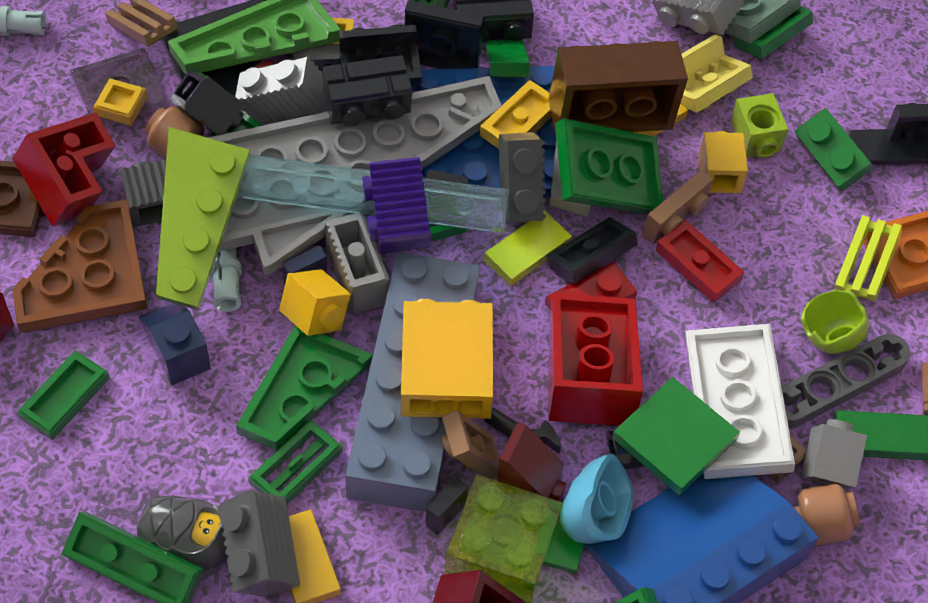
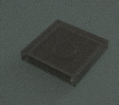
(128, 68)

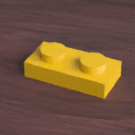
(520, 114)

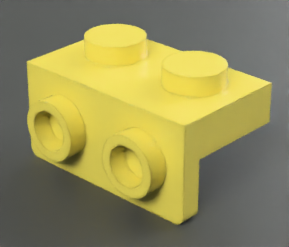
(711, 74)

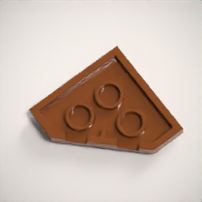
(85, 273)

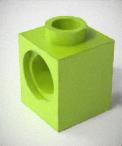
(761, 124)

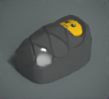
(184, 528)

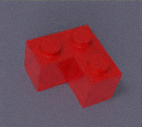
(61, 163)

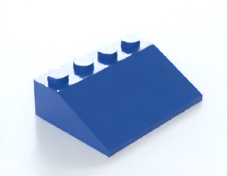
(708, 543)

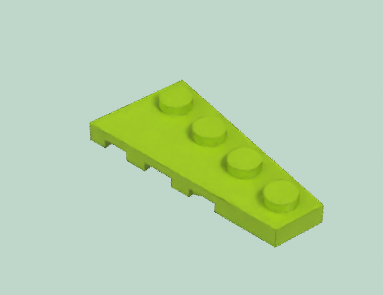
(197, 206)

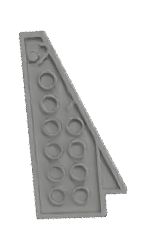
(435, 126)

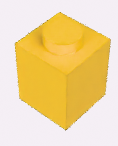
(724, 160)
(314, 302)

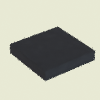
(446, 36)

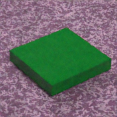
(676, 435)

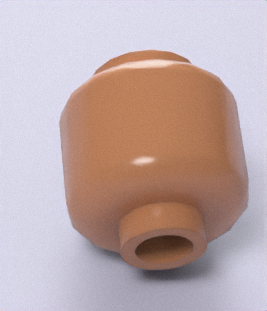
(159, 124)
(829, 512)

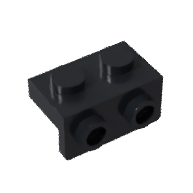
(377, 43)

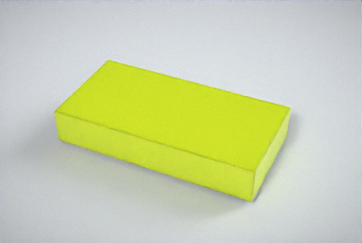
(526, 249)

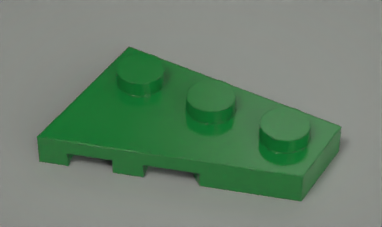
(299, 385)

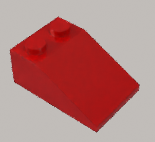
(593, 359)

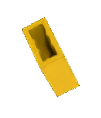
(447, 358)

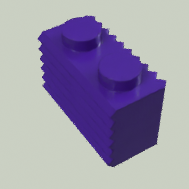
(398, 205)

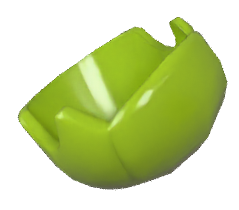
(835, 321)

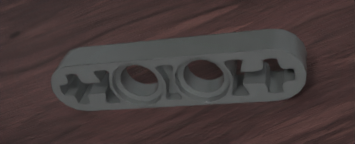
(841, 385)

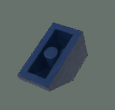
(176, 342)

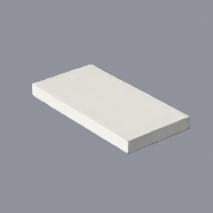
(740, 380)

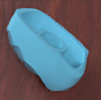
(598, 502)

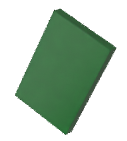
(608, 167)

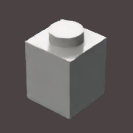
(834, 454)

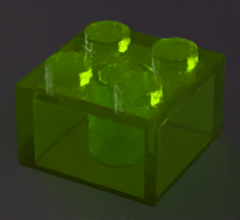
(504, 535)

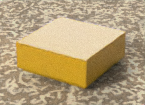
(120, 102)

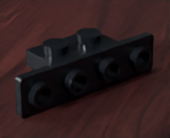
(901, 142)

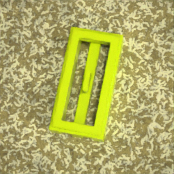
(878, 229)

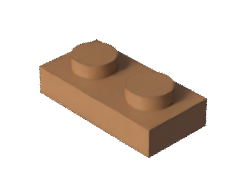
(687, 199)
(470, 444)

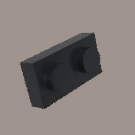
(592, 250)

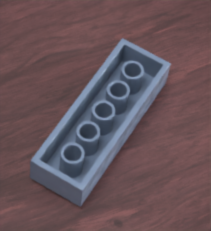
(394, 456)

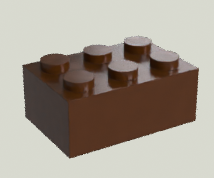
(619, 85)

